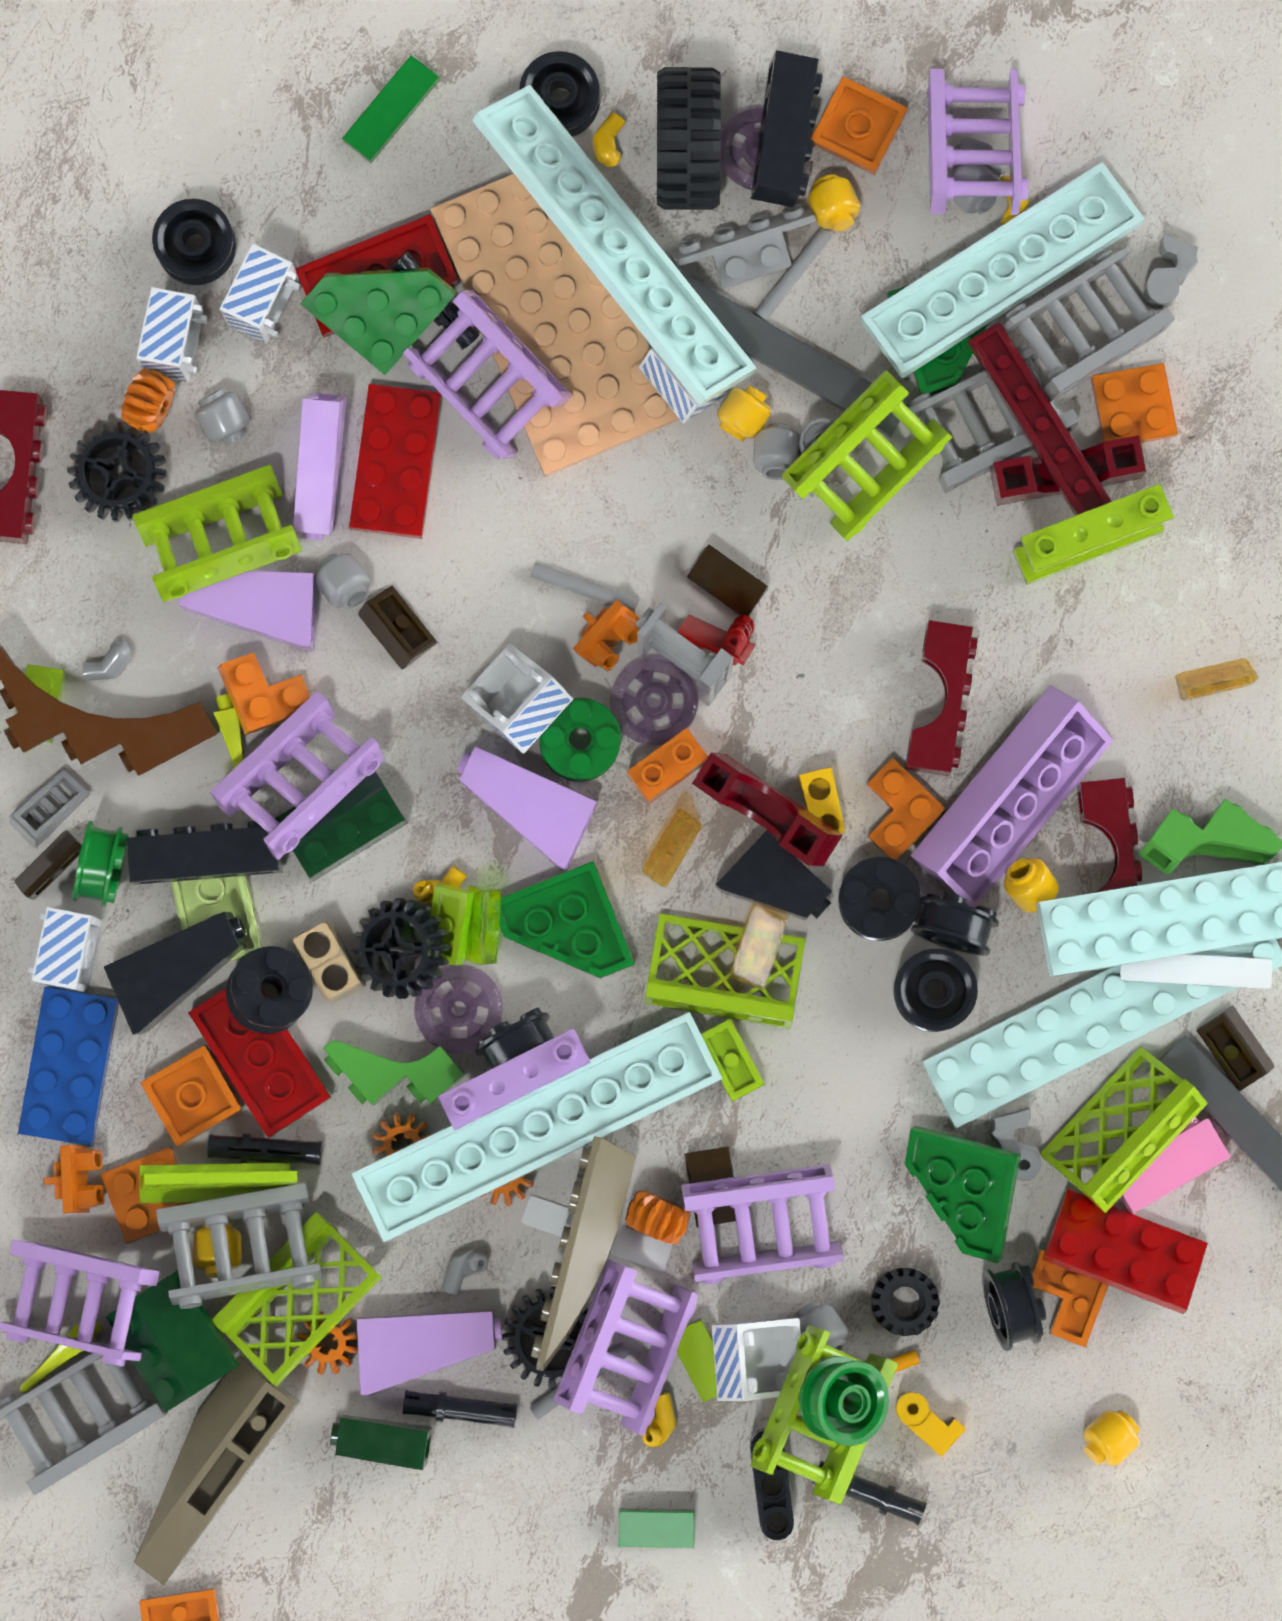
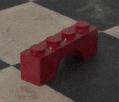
(20, 423)
(1028, 479)
(947, 653)
(752, 796)
(1106, 808)

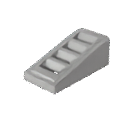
(47, 827)

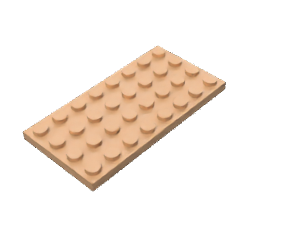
(562, 314)

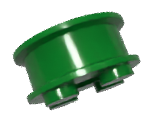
(589, 762)
(100, 864)
(848, 1380)

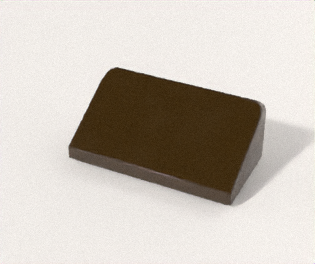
(727, 581)
(396, 627)
(49, 865)
(1235, 1048)
(709, 1166)

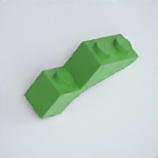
(1225, 835)
(376, 1076)

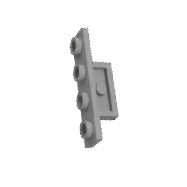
(747, 250)

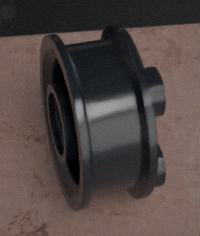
(576, 76)
(194, 218)
(884, 875)
(954, 924)
(283, 971)
(959, 985)
(512, 1040)
(1013, 1306)

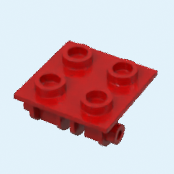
(710, 637)

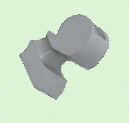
(1164, 283)
(1002, 1132)

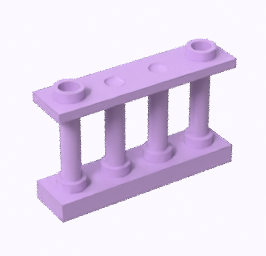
(943, 157)
(521, 365)
(278, 749)
(514, 1079)
(776, 1189)
(98, 1272)
(595, 1336)

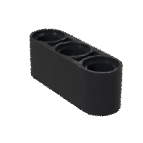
(774, 1502)

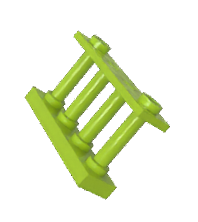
(845, 434)
(205, 507)
(1093, 534)
(841, 1462)

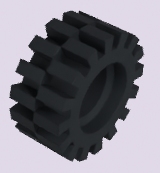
(921, 1318)

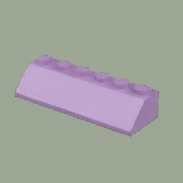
(1012, 796)

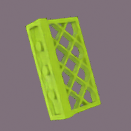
(712, 1000)
(1141, 1143)
(209, 1181)
(247, 1306)

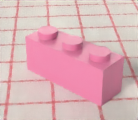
(1186, 1157)

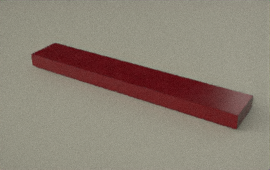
(1038, 420)

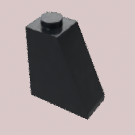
(775, 881)

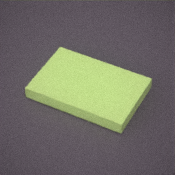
(208, 897)

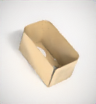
(332, 957)

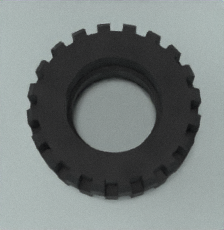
(688, 138)

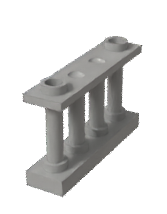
(1090, 359)
(956, 469)
(708, 670)
(215, 1216)
(77, 1450)

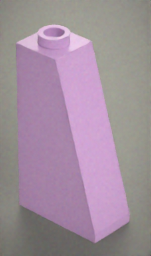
(319, 464)
(261, 603)
(535, 807)
(414, 1345)

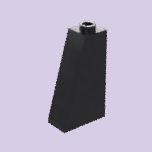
(169, 971)

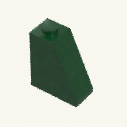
(382, 1441)

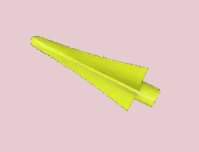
(230, 728)
(57, 1358)

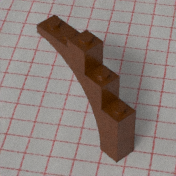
(144, 740)

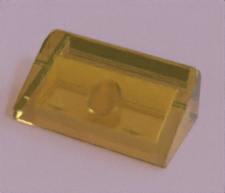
(1215, 679)
(671, 848)
(758, 947)

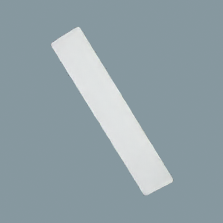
(1202, 971)
(627, 1244)

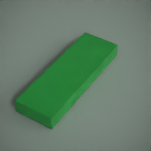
(390, 109)

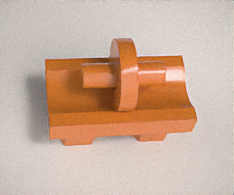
(605, 633)
(71, 1179)

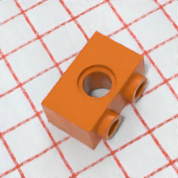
(667, 766)

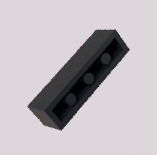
(785, 129)
(199, 855)

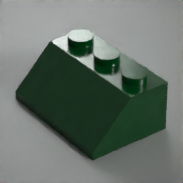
(349, 828)
(177, 1345)

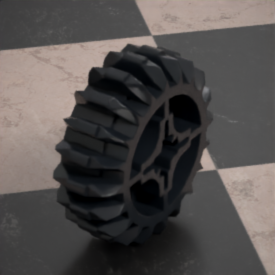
(121, 457)
(400, 915)
(522, 1326)

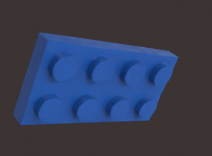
(68, 1066)

